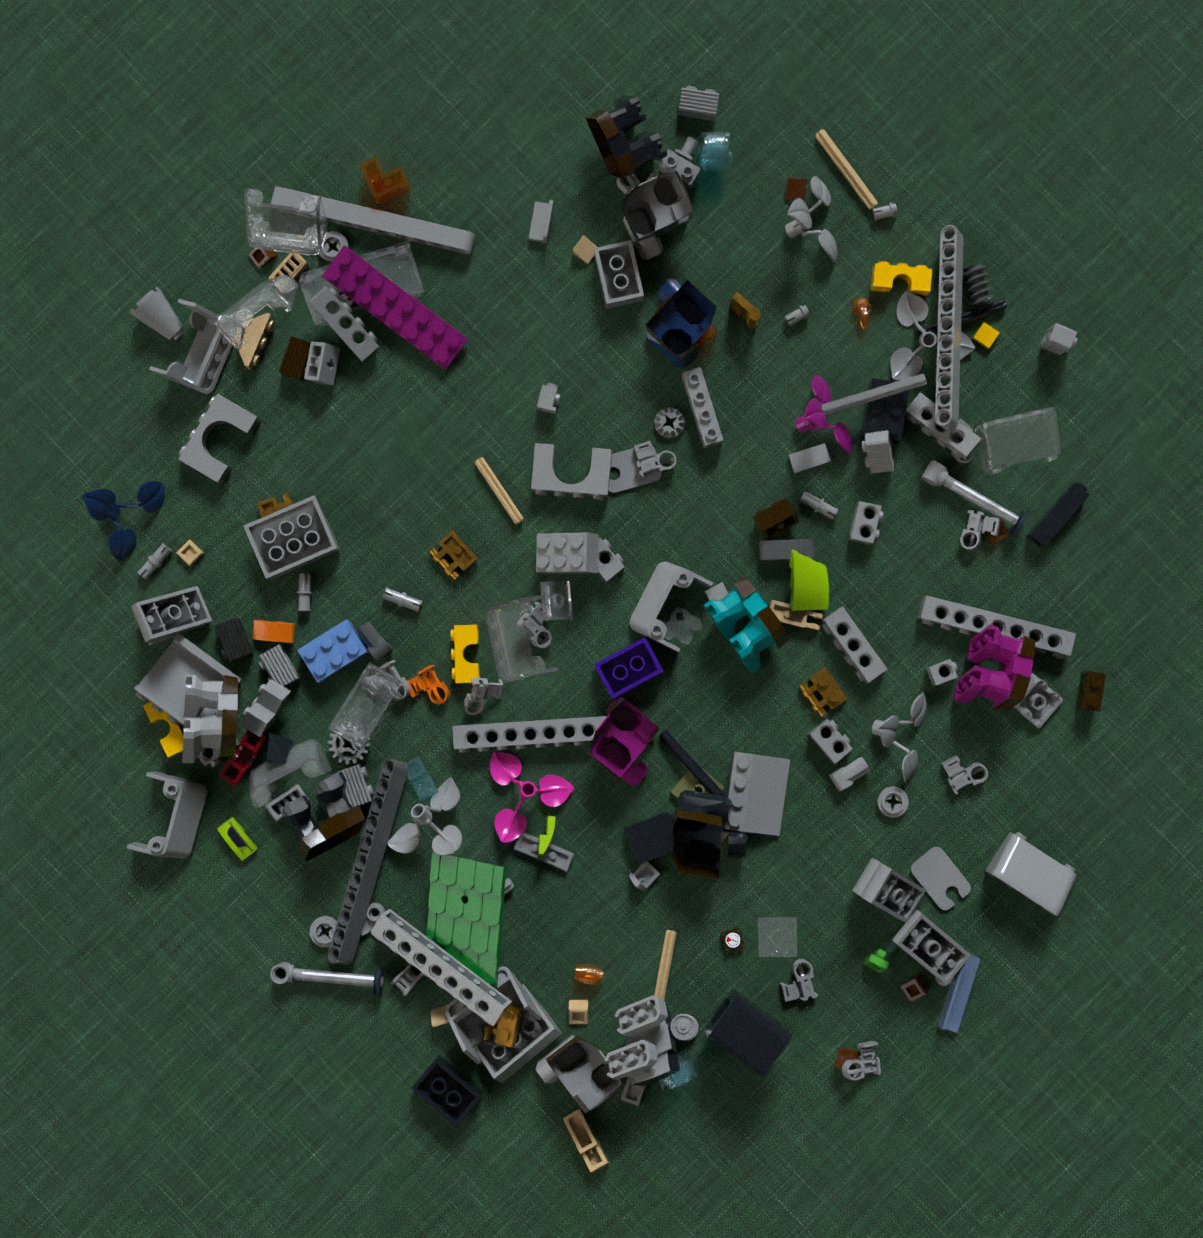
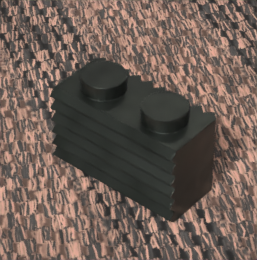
(233, 640)

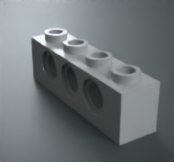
(360, 349)
(702, 408)
(960, 450)
(875, 665)

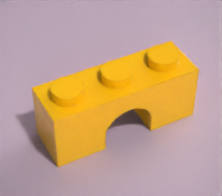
(917, 277)
(463, 637)
(173, 741)

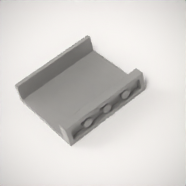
(167, 679)

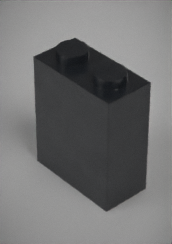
(651, 836)

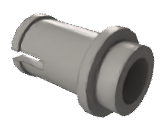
(885, 211)
(798, 315)

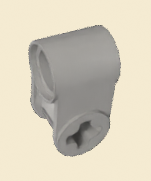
(406, 979)

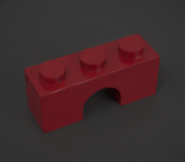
(240, 764)

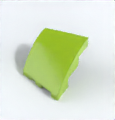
(808, 583)

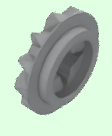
(332, 237)
(668, 431)
(898, 808)
(316, 929)

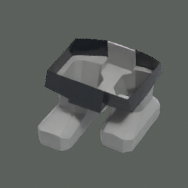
(655, 210)
(649, 1043)

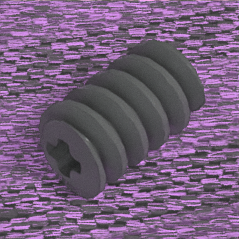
(977, 285)

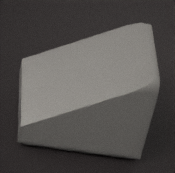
(717, 592)

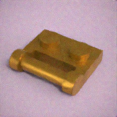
(744, 308)

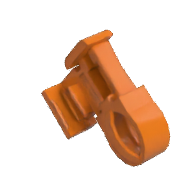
(428, 680)

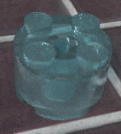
(714, 151)
(681, 1077)

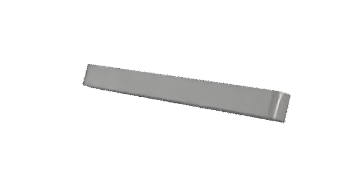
(384, 222)
(952, 335)

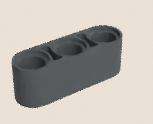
(781, 549)

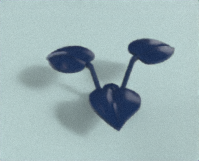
(102, 505)

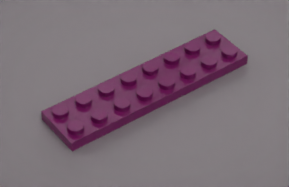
(394, 307)

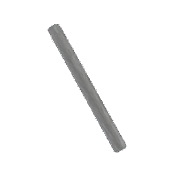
(874, 394)

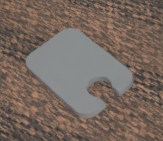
(629, 472)
(936, 874)

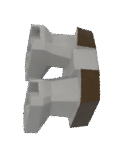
(211, 731)
(580, 1071)

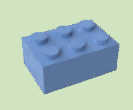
(333, 651)

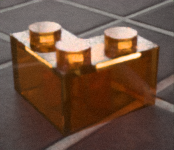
(384, 185)

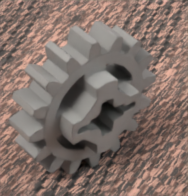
(342, 749)

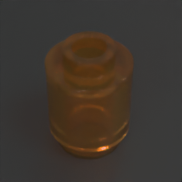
(588, 974)

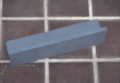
(958, 995)

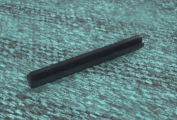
(971, 315)
(691, 765)

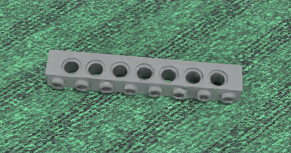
(927, 614)
(461, 733)
(451, 968)

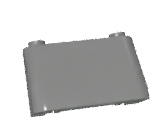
(1032, 873)

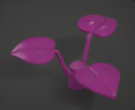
(815, 418)

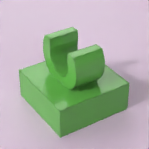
(876, 961)

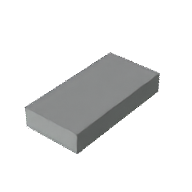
(809, 458)

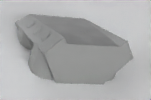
(1038, 702)

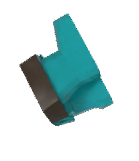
(759, 633)

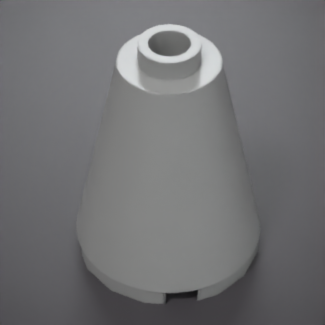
(158, 314)

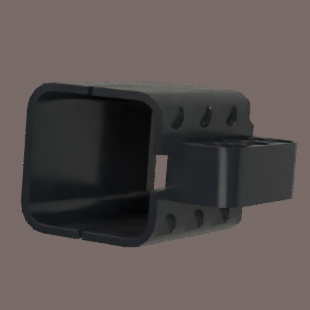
(747, 1032)

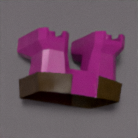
(1011, 679)
(624, 741)

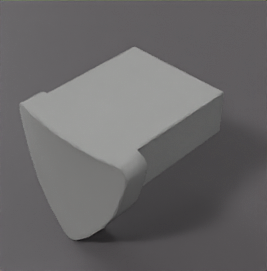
(644, 876)

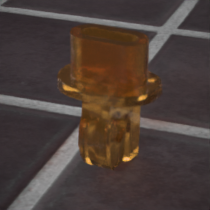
(862, 308)

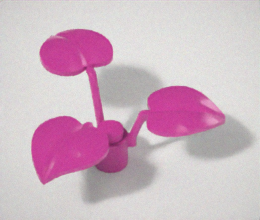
(553, 791)

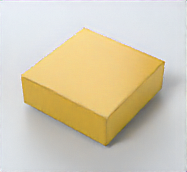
(985, 335)

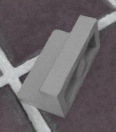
(541, 221)

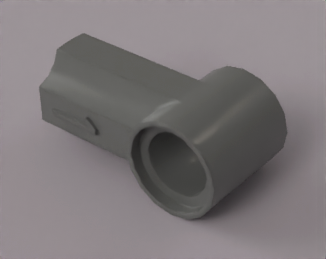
(376, 644)

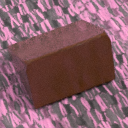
(795, 188)
(262, 257)
(915, 987)
(846, 1054)

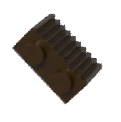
(295, 359)
(775, 519)
(1091, 691)

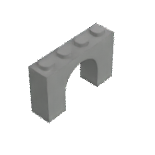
(219, 412)
(594, 485)

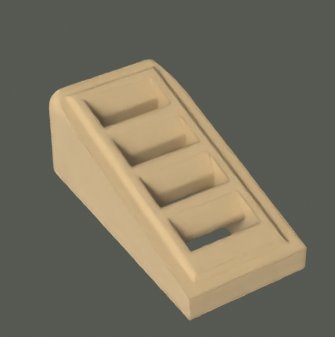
(289, 260)

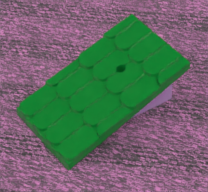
(467, 912)

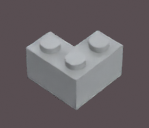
(265, 708)

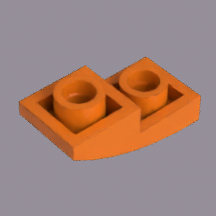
(273, 631)

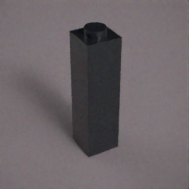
(1058, 514)

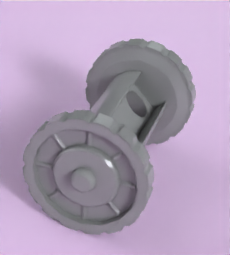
(684, 1027)

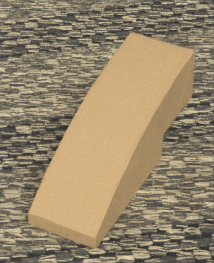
(586, 1141)

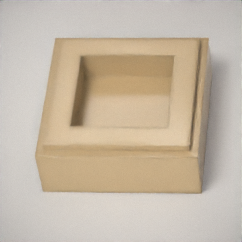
(190, 552)

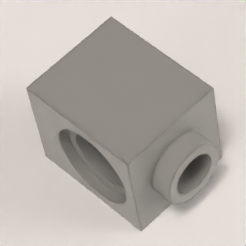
(936, 678)

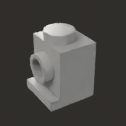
(548, 398)

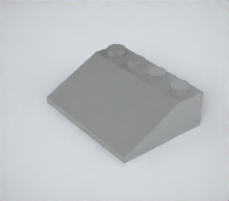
(291, 538)
(757, 793)
(531, 1039)

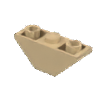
(256, 339)

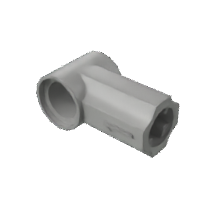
(844, 776)

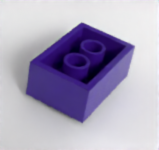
(628, 667)

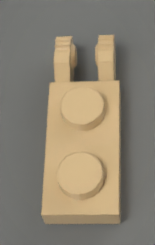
(794, 618)

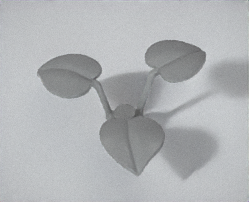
(803, 221)
(913, 310)
(888, 728)
(448, 840)

